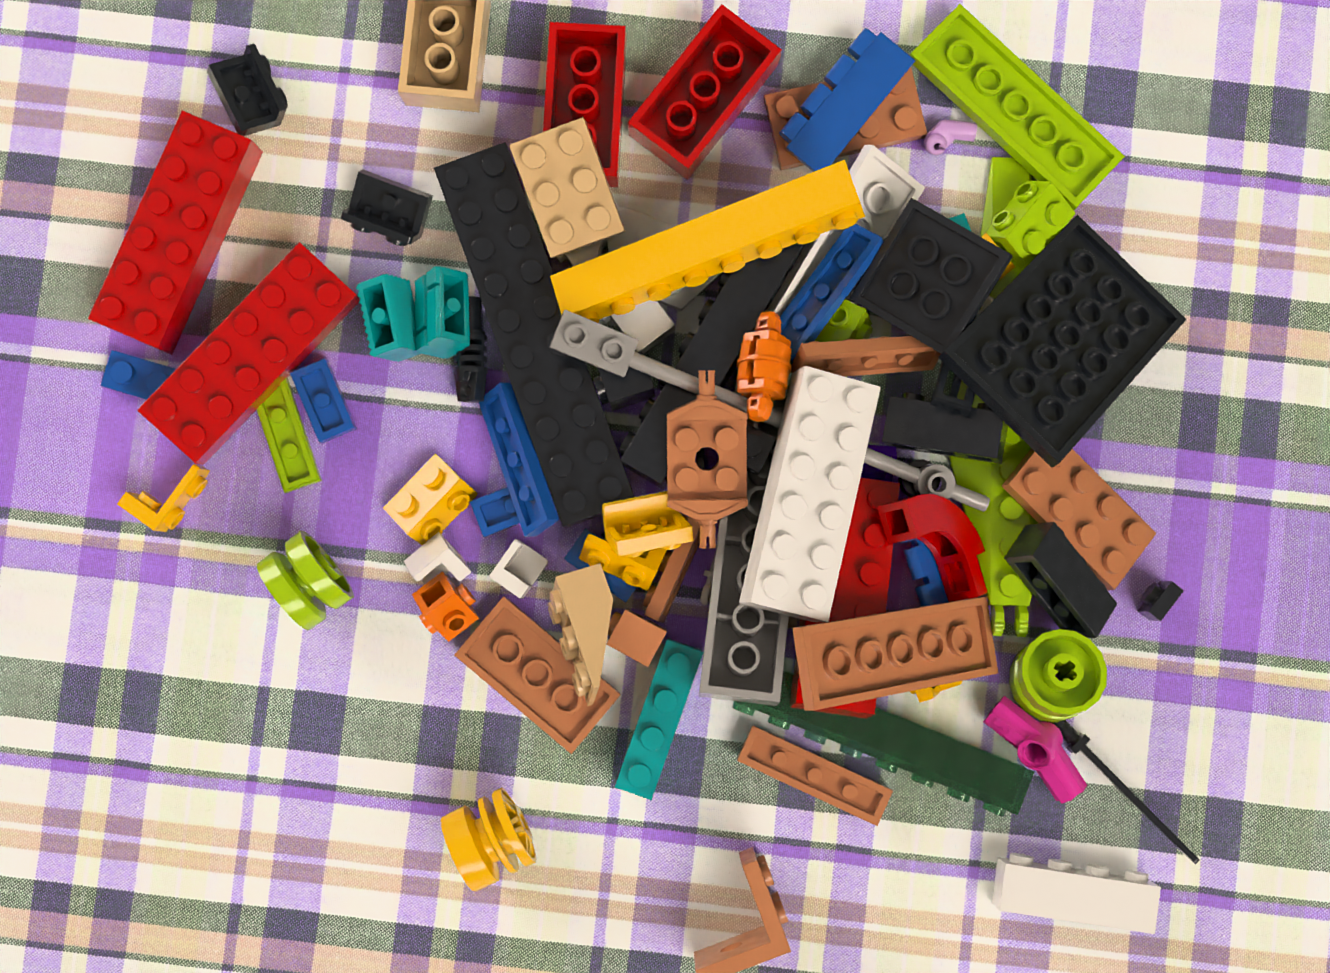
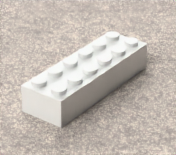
(810, 495)

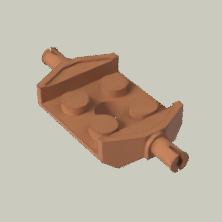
(713, 491)

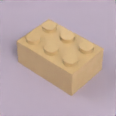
(444, 54)
(567, 188)

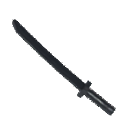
(1078, 742)

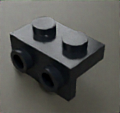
(248, 91)
(387, 208)

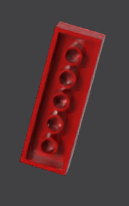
(176, 232)
(249, 355)
(861, 579)

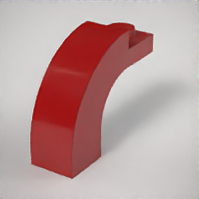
(947, 535)

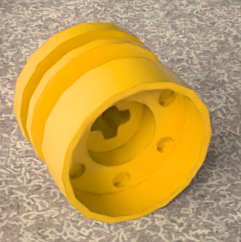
(483, 841)

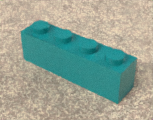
(659, 719)

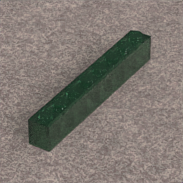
(911, 747)

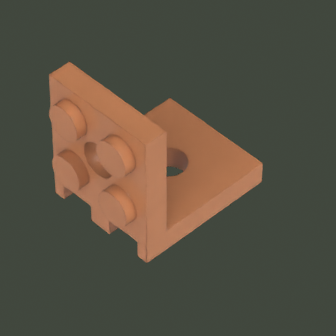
(757, 944)

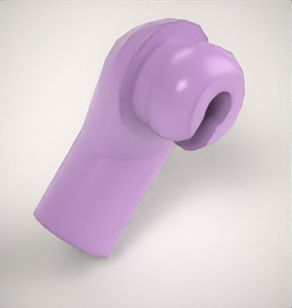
(946, 132)

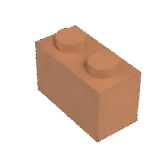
(635, 636)

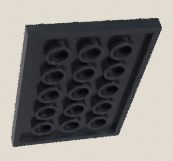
(1063, 340)

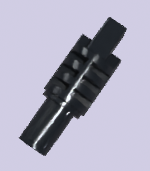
(470, 369)

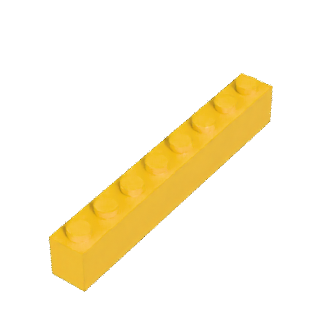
(710, 244)

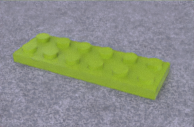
(1015, 106)

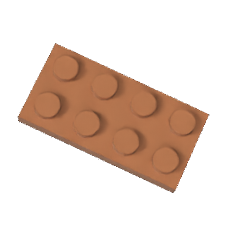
(892, 123)
(1086, 510)
(532, 674)

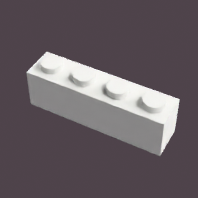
(1076, 894)

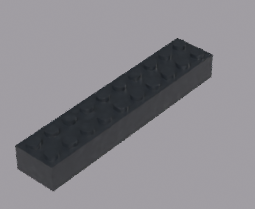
(524, 314)

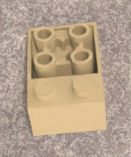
(583, 608)

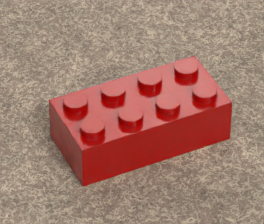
(588, 82)
(704, 91)

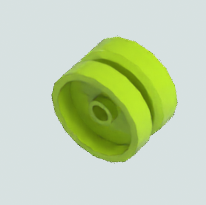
(305, 580)
(1077, 665)

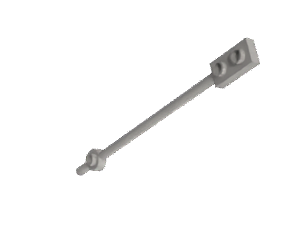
(616, 352)

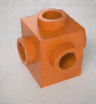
(447, 614)

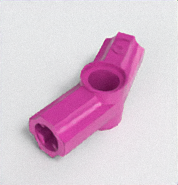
(1038, 748)

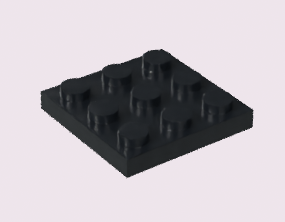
(930, 276)

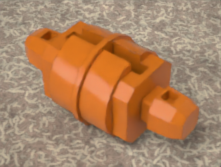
(764, 366)

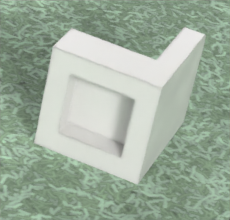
(435, 557)
(519, 568)

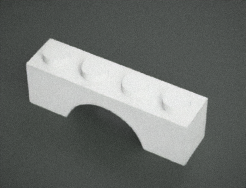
(646, 322)

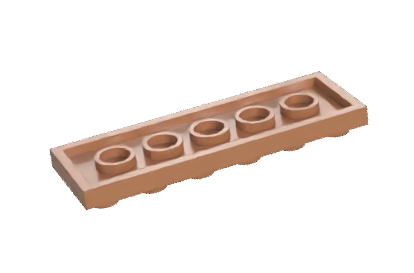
(894, 652)

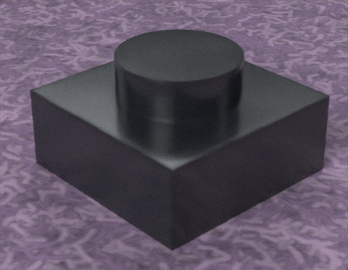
(758, 449)
(1159, 599)

